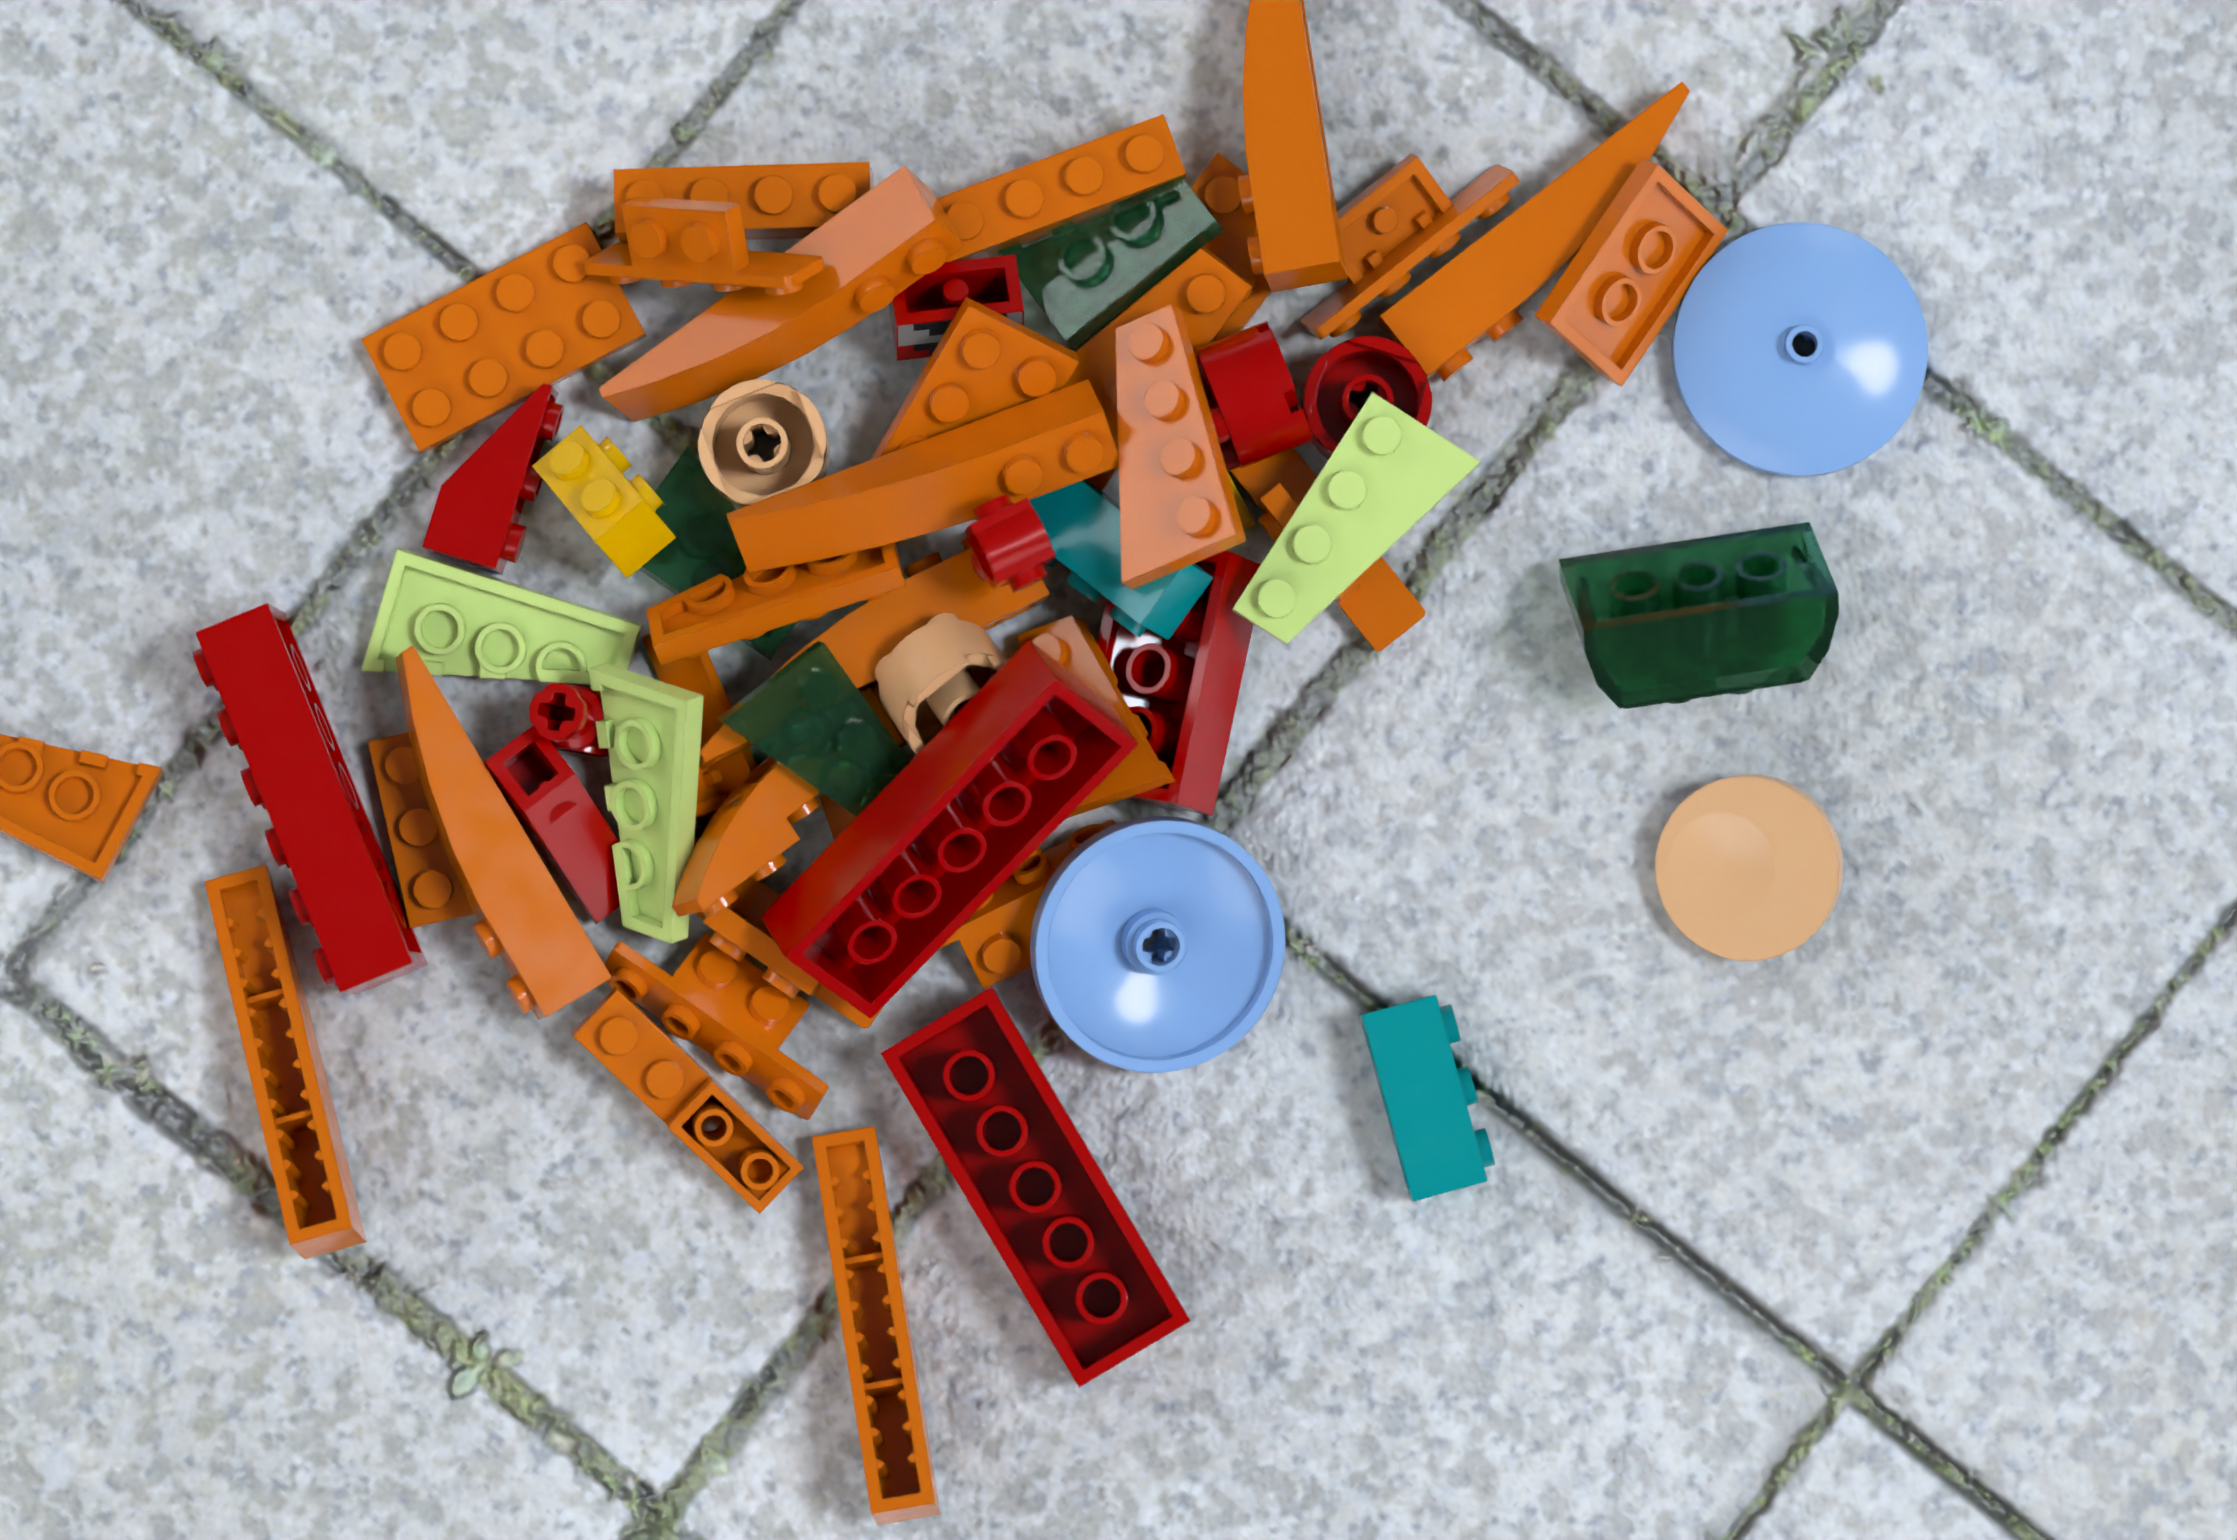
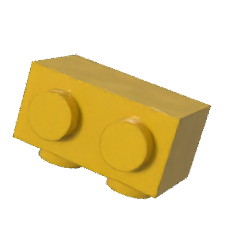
(606, 504)

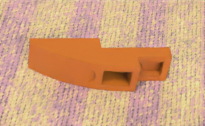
(744, 838)
(687, 1099)

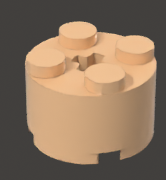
(731, 431)
(935, 675)

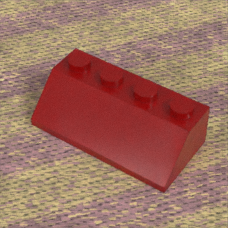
(1187, 684)

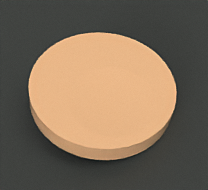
(1749, 867)

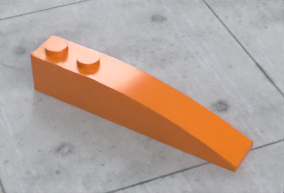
(1287, 153)
(1520, 255)
(868, 259)
(932, 482)
(881, 624)
(493, 859)
(285, 1065)
(875, 1327)

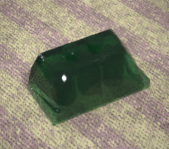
(1703, 614)

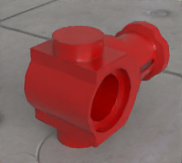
(1009, 544)
(568, 717)

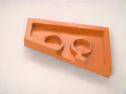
(1076, 650)
(423, 868)

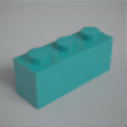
(1086, 539)
(1427, 1097)

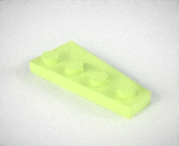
(1359, 506)
(491, 626)
(653, 793)

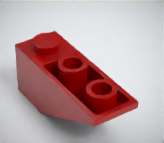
(485, 496)
(559, 819)

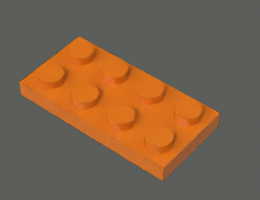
(502, 339)

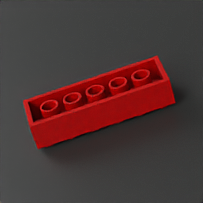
(310, 800)
(949, 830)
(1035, 1186)

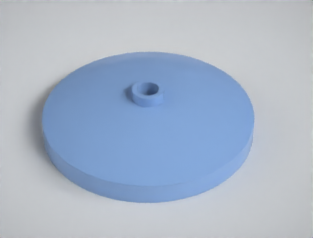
(1762, 397)
(1202, 976)

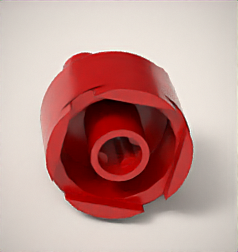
(1359, 366)
(1251, 397)

